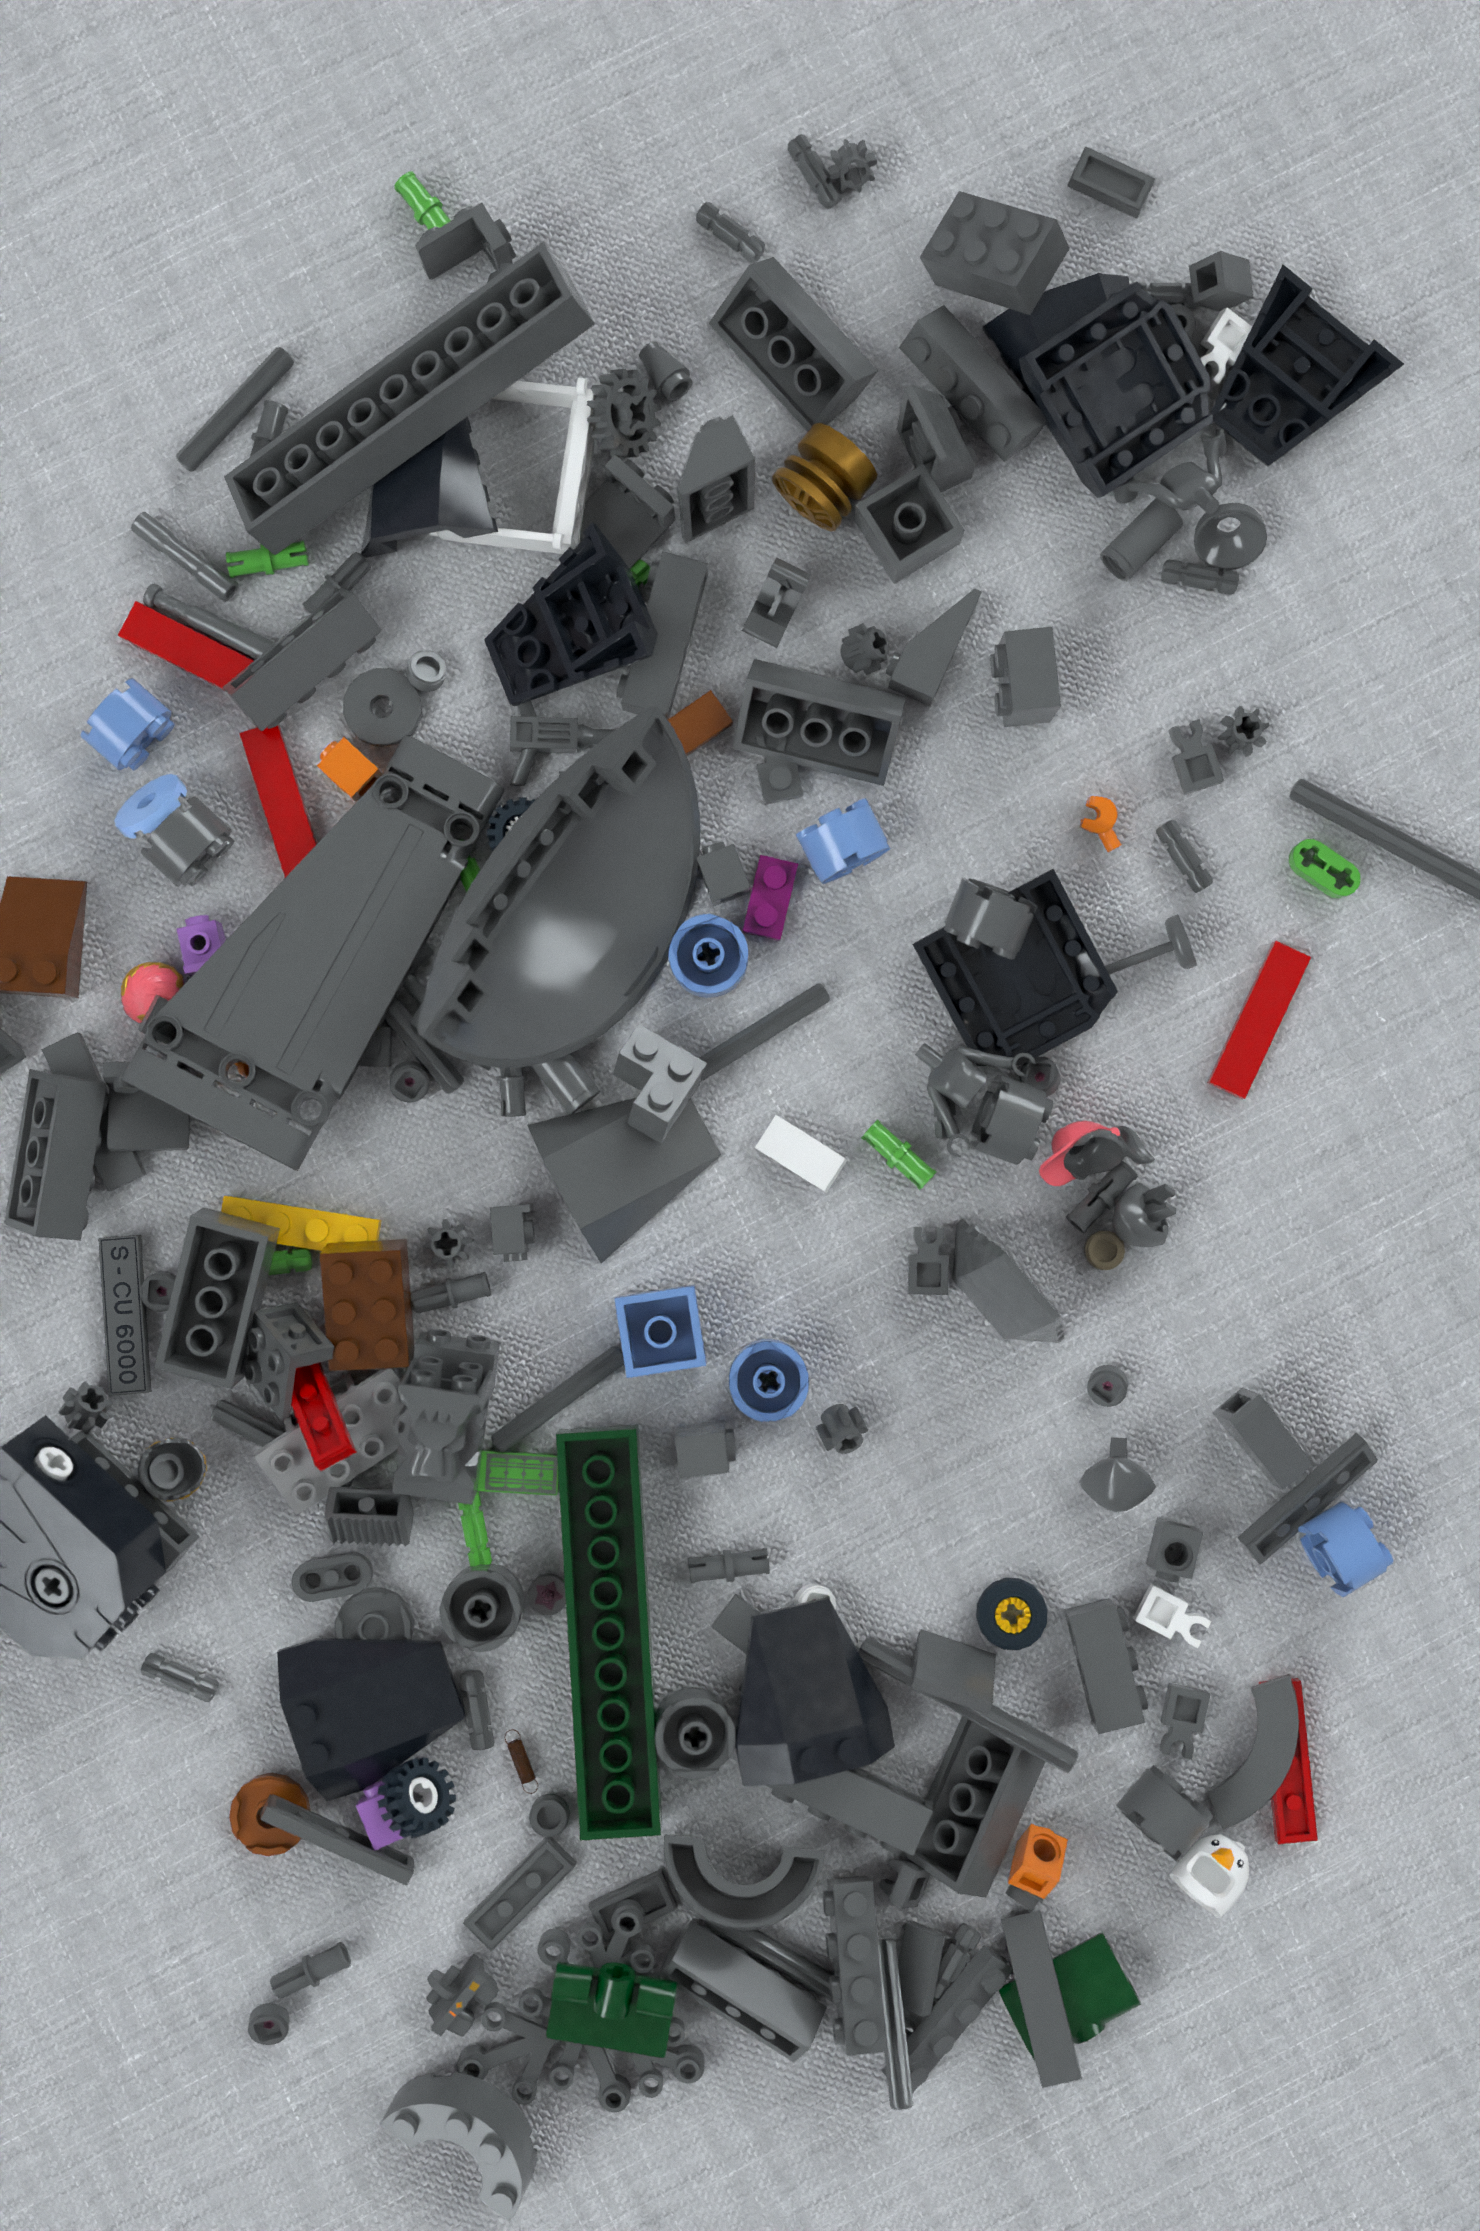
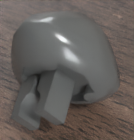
(1142, 1215)
(1116, 1481)

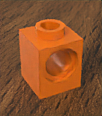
(348, 768)
(1028, 1870)

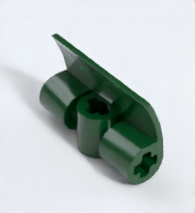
(1091, 1989)
(611, 2008)

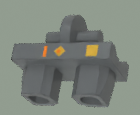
(453, 1992)

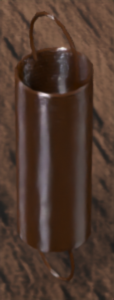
(521, 1761)

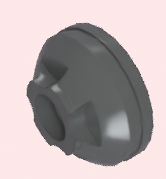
(1233, 548)

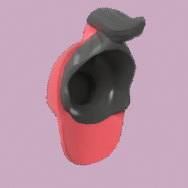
(1090, 1149)

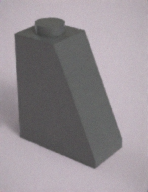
(1264, 1438)

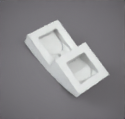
(801, 1153)

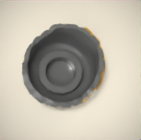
(172, 1469)

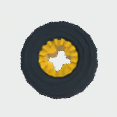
(1028, 1625)

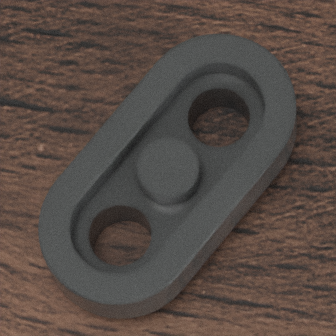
(333, 1577)

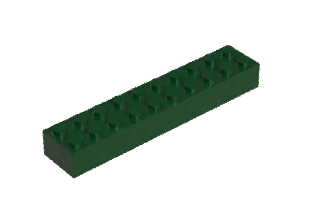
(609, 1632)

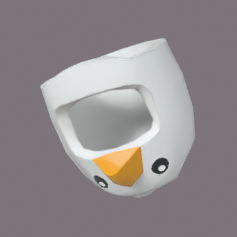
(1213, 1873)

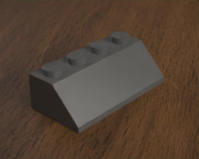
(791, 344)
(716, 478)
(824, 720)
(56, 1155)
(975, 1808)

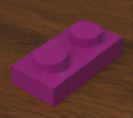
(770, 898)

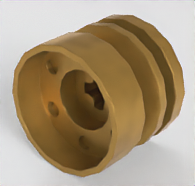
(824, 476)

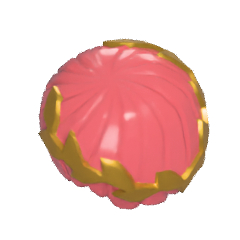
(146, 982)

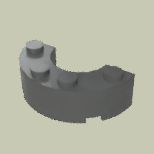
(737, 1905)
(475, 2118)

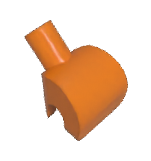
(1104, 821)

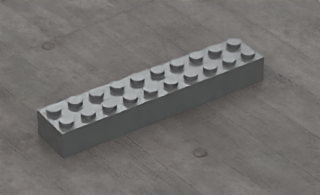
(409, 399)

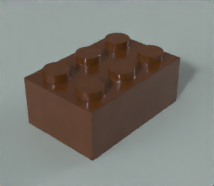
(367, 1304)

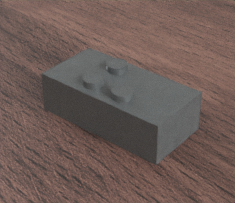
(215, 1297)

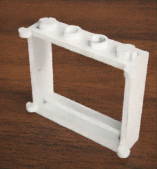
(573, 476)

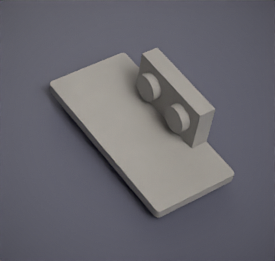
(373, 1423)

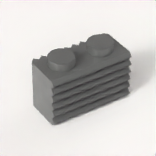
(368, 1516)

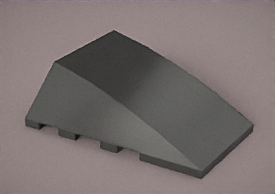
(616, 1173)
(1002, 1289)

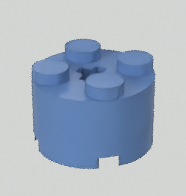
(127, 726)
(843, 841)
(720, 937)
(768, 1403)
(1345, 1548)

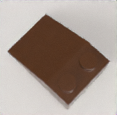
(41, 936)

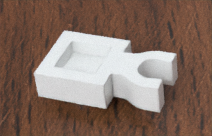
(1224, 343)
(1166, 1613)

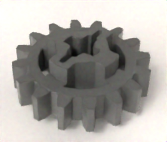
(624, 413)

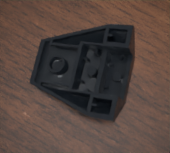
(806, 1700)
(364, 1706)

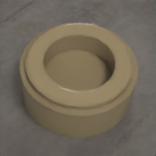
(1104, 1250)

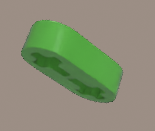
(1330, 861)

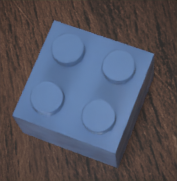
(660, 1331)

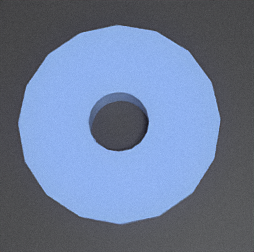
(150, 805)

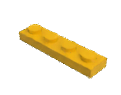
(304, 1226)

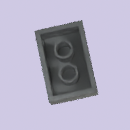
(995, 252)

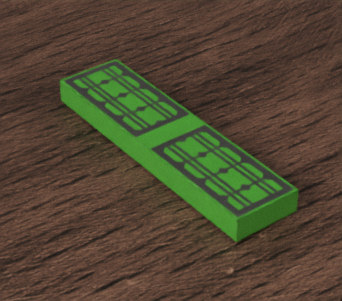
(519, 1473)

